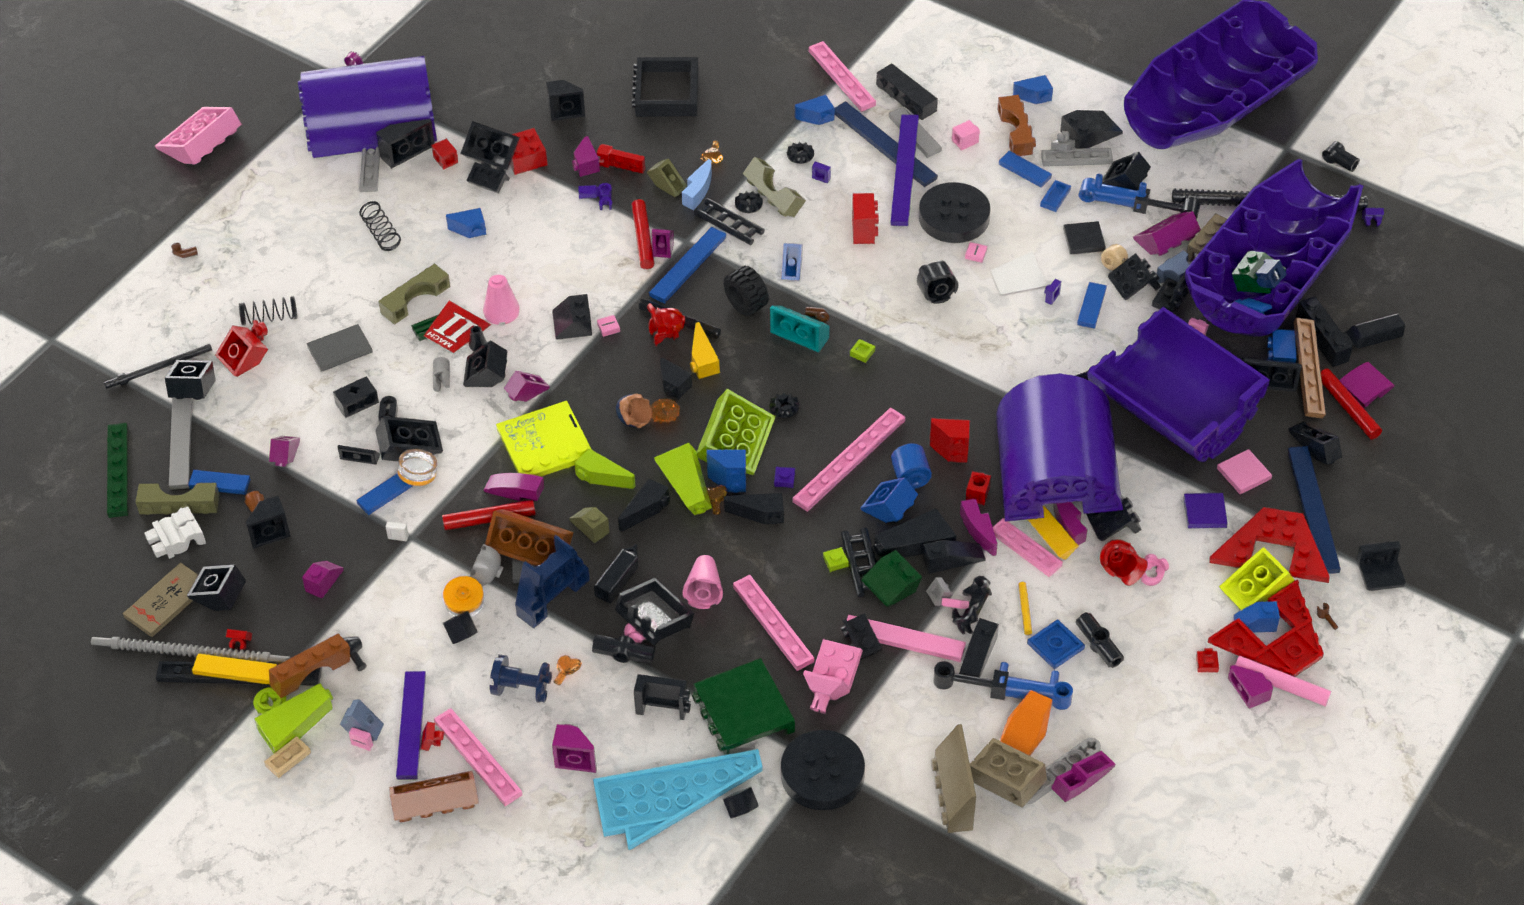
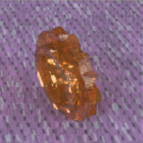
(669, 406)

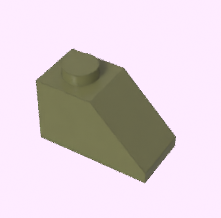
(667, 178)
(591, 523)

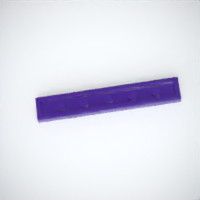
(411, 725)

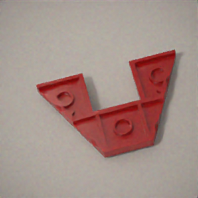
(1276, 528)
(1290, 652)

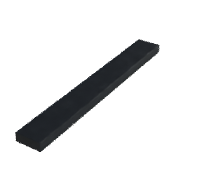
(182, 672)

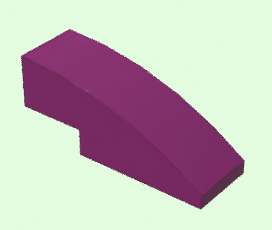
(515, 486)
(1070, 519)
(979, 526)
(1082, 776)

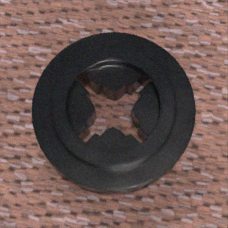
(802, 157)
(743, 206)
(787, 410)

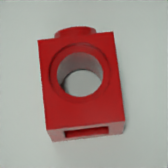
(444, 154)
(978, 487)

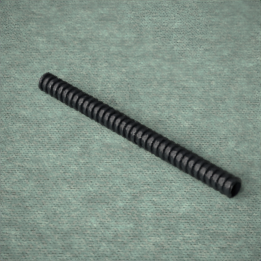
(1230, 198)

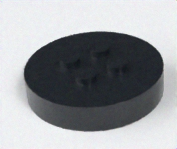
(954, 212)
(822, 770)

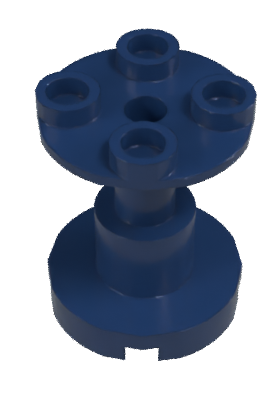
(512, 677)

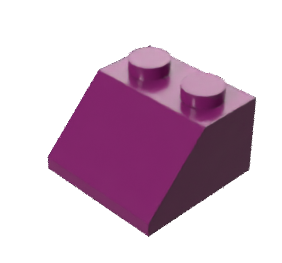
(573, 749)

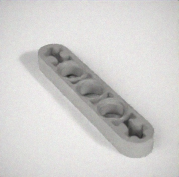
(1065, 763)

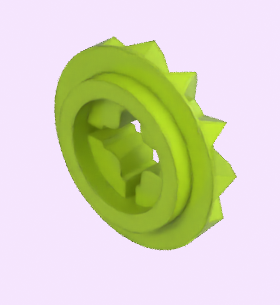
(261, 700)

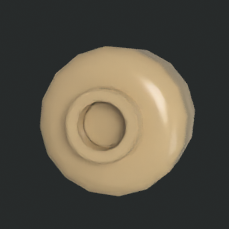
(1114, 256)

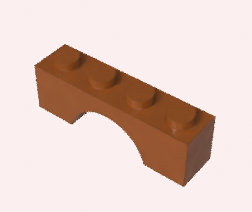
(1012, 111)
(289, 674)

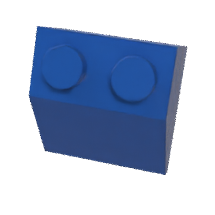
(727, 469)
(890, 500)

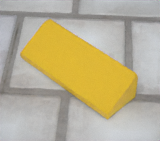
(1054, 534)

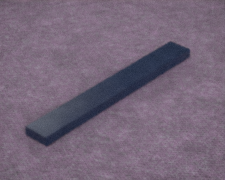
(881, 140)
(1313, 506)

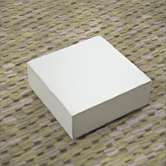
(397, 531)

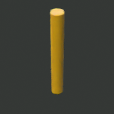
(1025, 608)

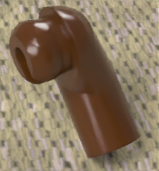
(183, 253)
(819, 313)

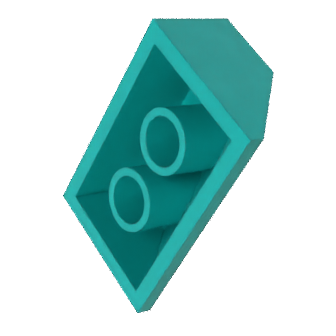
(798, 328)

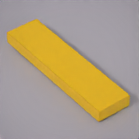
(232, 668)

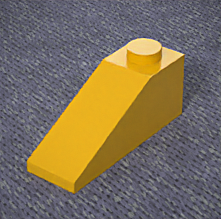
(704, 358)

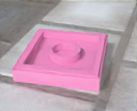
(1244, 471)

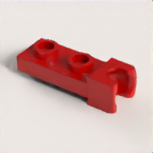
(620, 159)

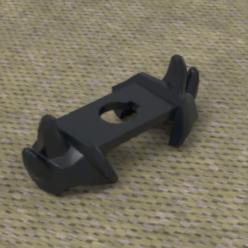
(979, 592)

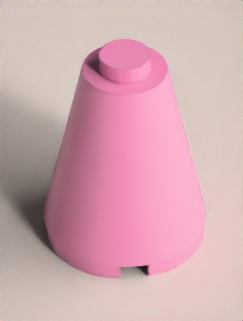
(500, 301)
(703, 584)

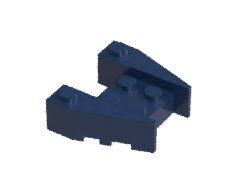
(547, 580)

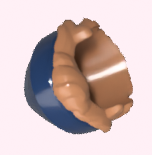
(634, 410)

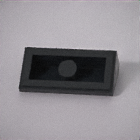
(358, 454)

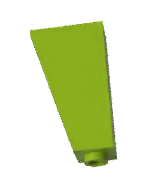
(685, 475)
(294, 717)

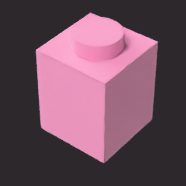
(965, 135)

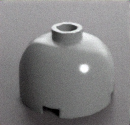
(486, 565)

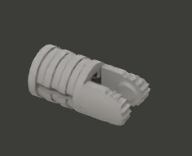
(441, 373)

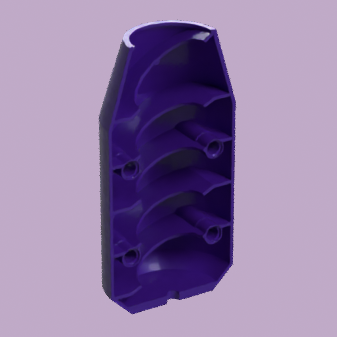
(1218, 75)
(1289, 224)

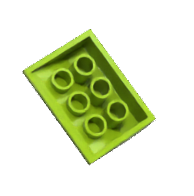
(737, 426)

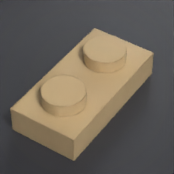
(287, 757)

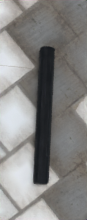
(690, 322)

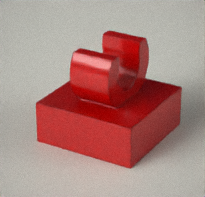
(240, 636)
(1207, 660)
(430, 736)

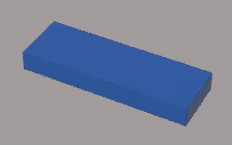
(1025, 169)
(1092, 305)
(225, 482)
(382, 494)

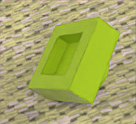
(862, 350)
(835, 559)

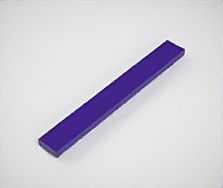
(904, 170)

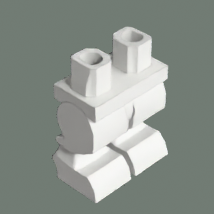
(174, 533)

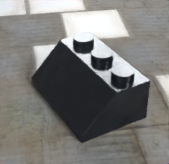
(1282, 374)

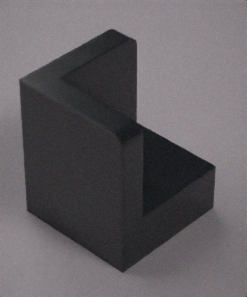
(460, 627)
(740, 802)

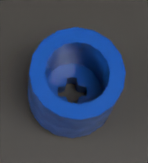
(911, 463)

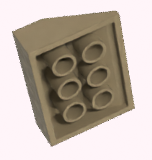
(955, 782)

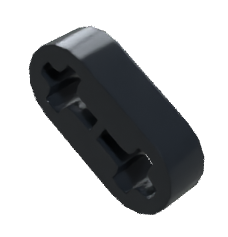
(383, 411)

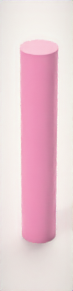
(1287, 682)

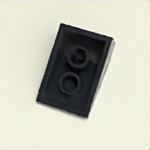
(1089, 127)
(404, 141)
(489, 145)
(402, 434)

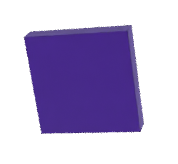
(1205, 510)

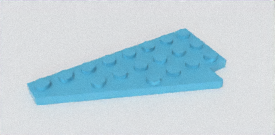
(658, 797)

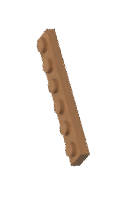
(1310, 371)

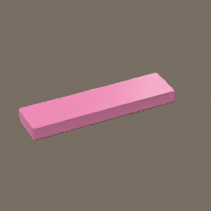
(1027, 548)

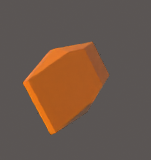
(1028, 723)

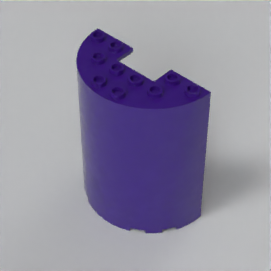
(356, 101)
(1182, 385)
(1056, 447)

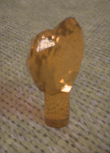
(712, 154)
(716, 496)
(565, 667)

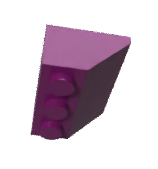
(1168, 233)

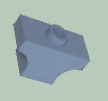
(1173, 268)
(362, 718)

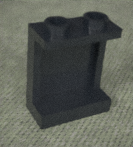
(661, 693)

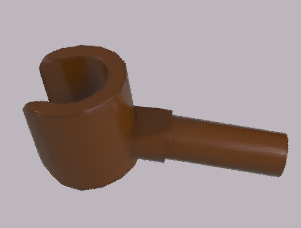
(1324, 614)

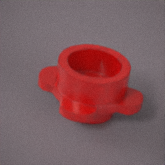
(259, 329)

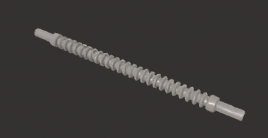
(116, 643)

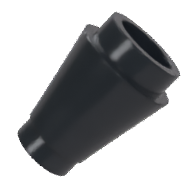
(476, 338)

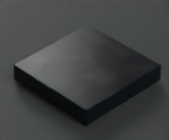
(1084, 237)

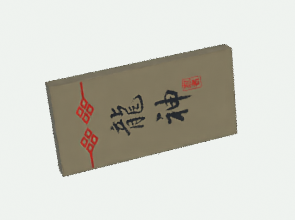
(162, 601)

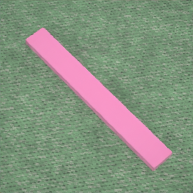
(848, 459)

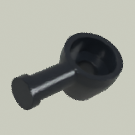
(355, 645)

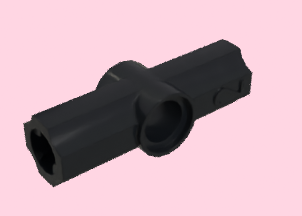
(1099, 640)
(623, 649)

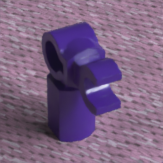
(604, 193)

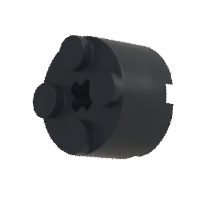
(937, 282)

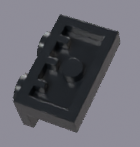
(487, 177)
(861, 635)

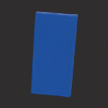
(1055, 196)

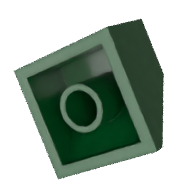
(1245, 273)
(892, 579)

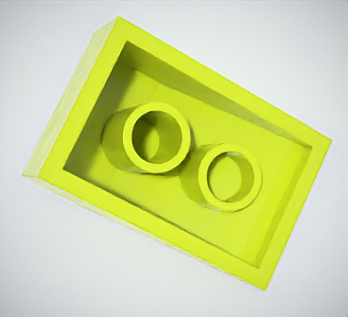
(1256, 580)

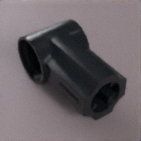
(1337, 153)

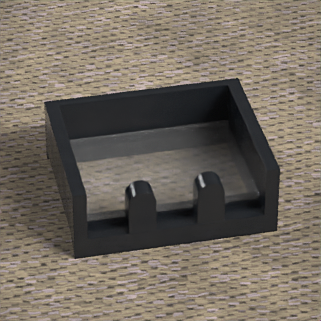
(653, 611)

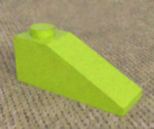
(601, 471)

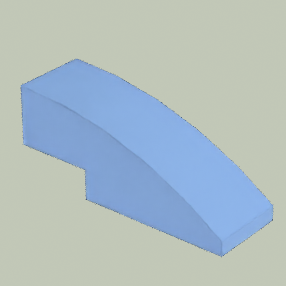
(697, 186)

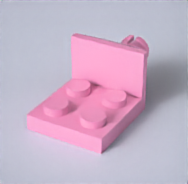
(832, 673)

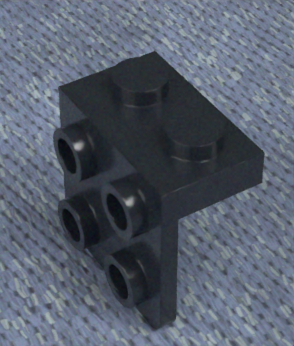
(1133, 276)
(1171, 294)
(1110, 522)
(1380, 565)

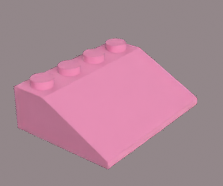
(200, 134)

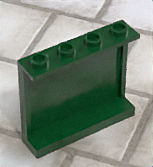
(742, 705)

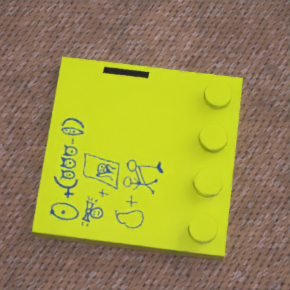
(544, 440)

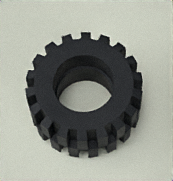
(746, 290)

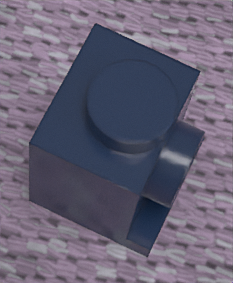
(1267, 276)

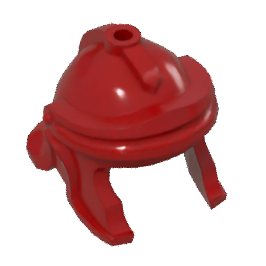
(666, 322)
(1122, 561)

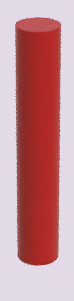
(642, 234)
(1350, 404)
(484, 515)

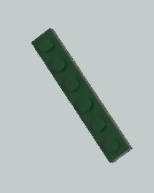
(117, 470)

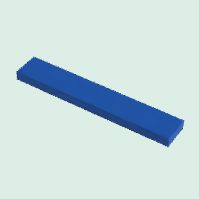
(687, 265)

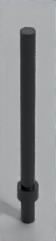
(123, 378)

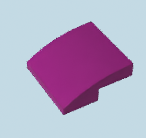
(1366, 383)

